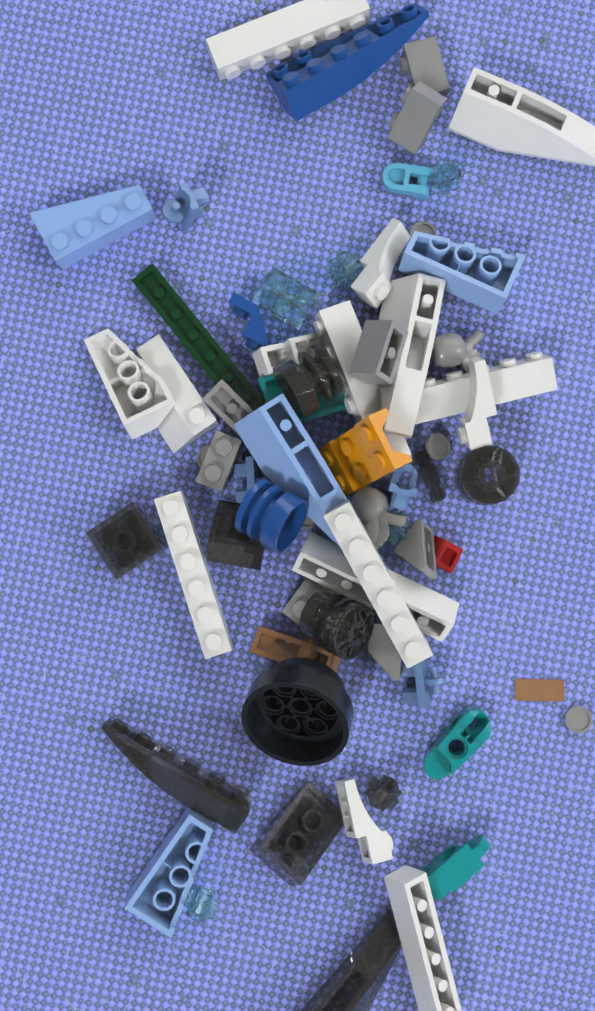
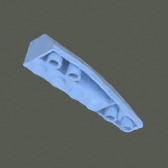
(291, 458)

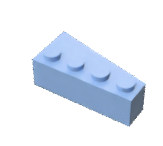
(92, 223)
(469, 272)
(168, 876)

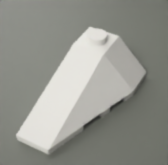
(133, 387)
(190, 415)

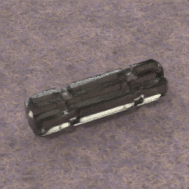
(430, 476)

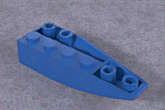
(342, 63)

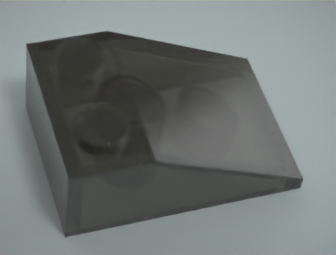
(299, 835)

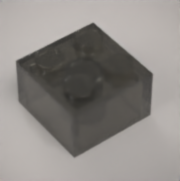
(126, 540)

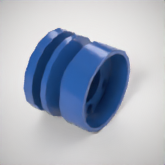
(271, 515)

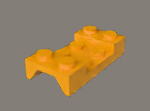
(362, 454)

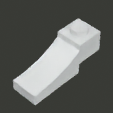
(379, 261)
(270, 356)
(474, 426)
(374, 843)

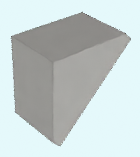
(419, 549)

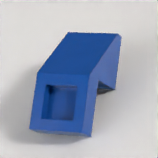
(254, 332)

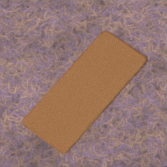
(539, 690)

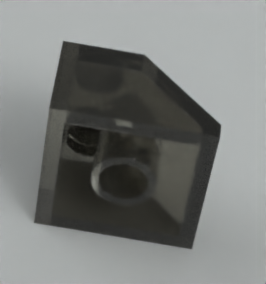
(229, 545)

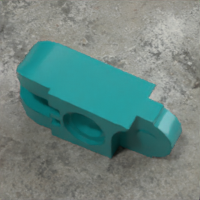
(440, 761)
(455, 866)

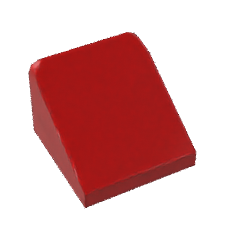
(446, 554)

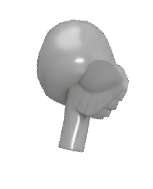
(452, 350)
(372, 510)

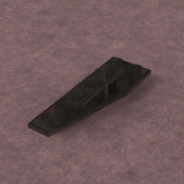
(182, 778)
(362, 972)

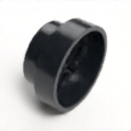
(298, 712)

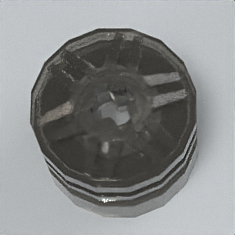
(313, 378)
(471, 480)
(336, 623)

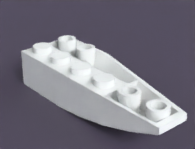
(521, 122)
(416, 308)

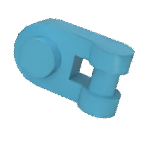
(397, 176)

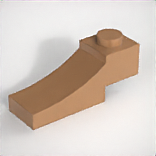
(281, 647)

